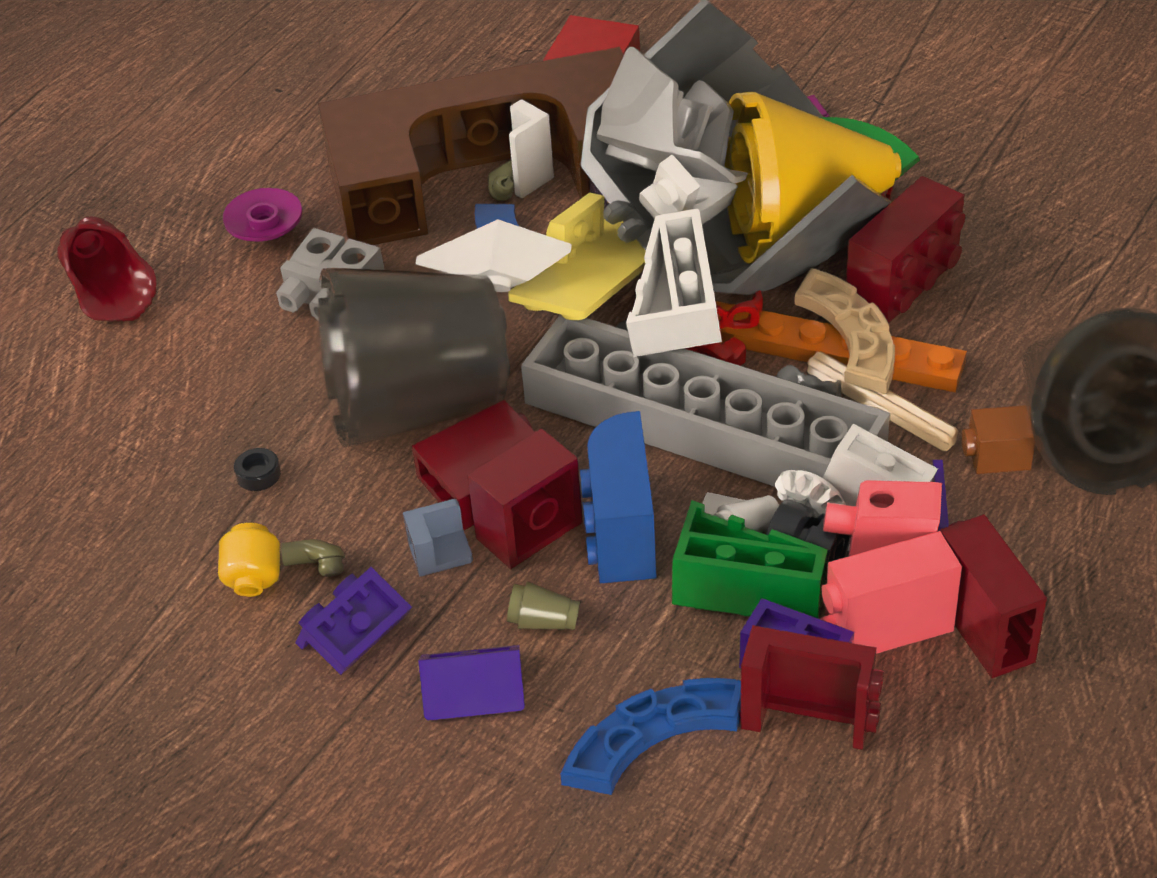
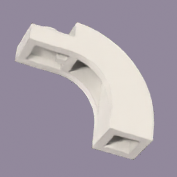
(678, 191)

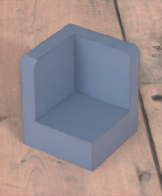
(437, 537)

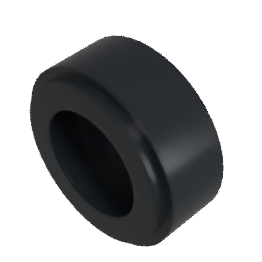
(257, 469)

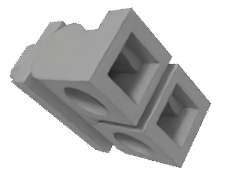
(304, 268)

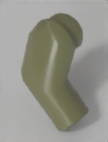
(501, 182)
(312, 551)

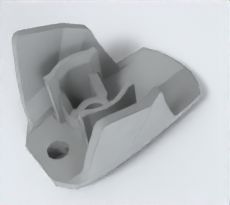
(650, 120)

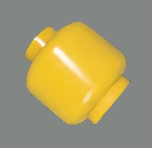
(249, 559)

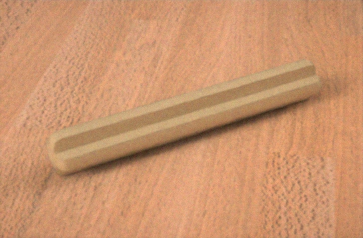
(902, 412)

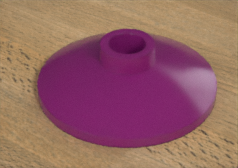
(262, 214)

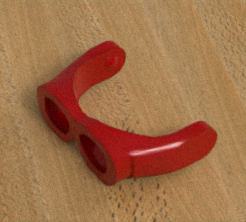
(753, 307)

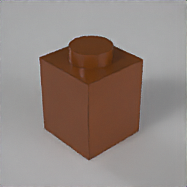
(999, 439)

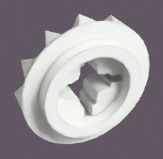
(807, 489)

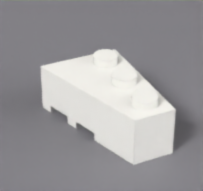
(676, 291)

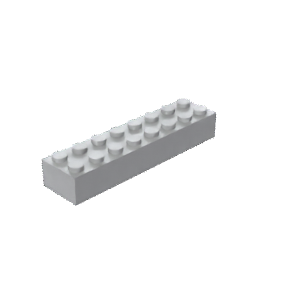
(692, 402)

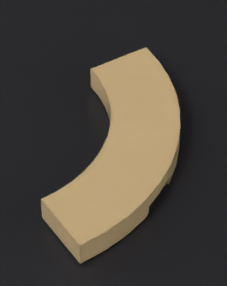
(858, 323)

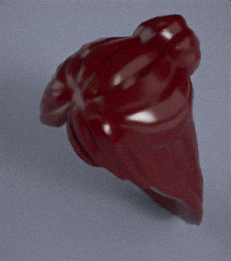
(106, 271)

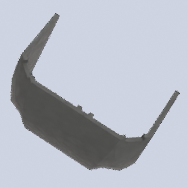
(721, 53)

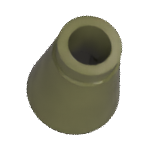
(541, 609)

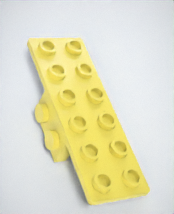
(592, 270)

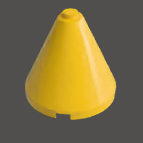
(793, 167)

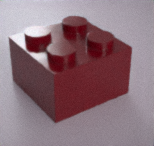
(525, 498)

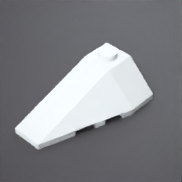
(498, 250)

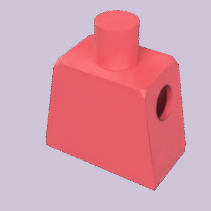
(886, 514)

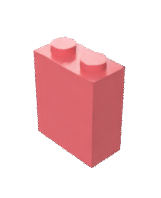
(895, 592)

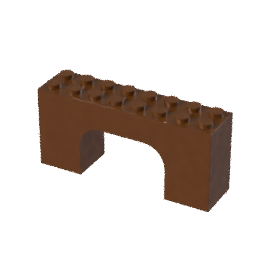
(400, 137)

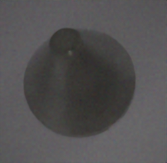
(1097, 400)

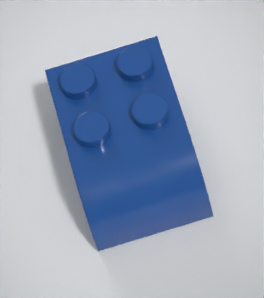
(620, 501)

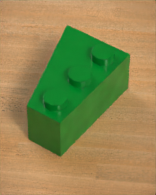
(733, 567)

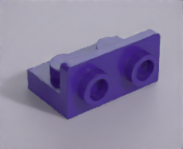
(353, 621)

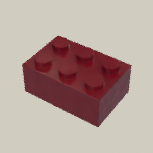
(907, 246)

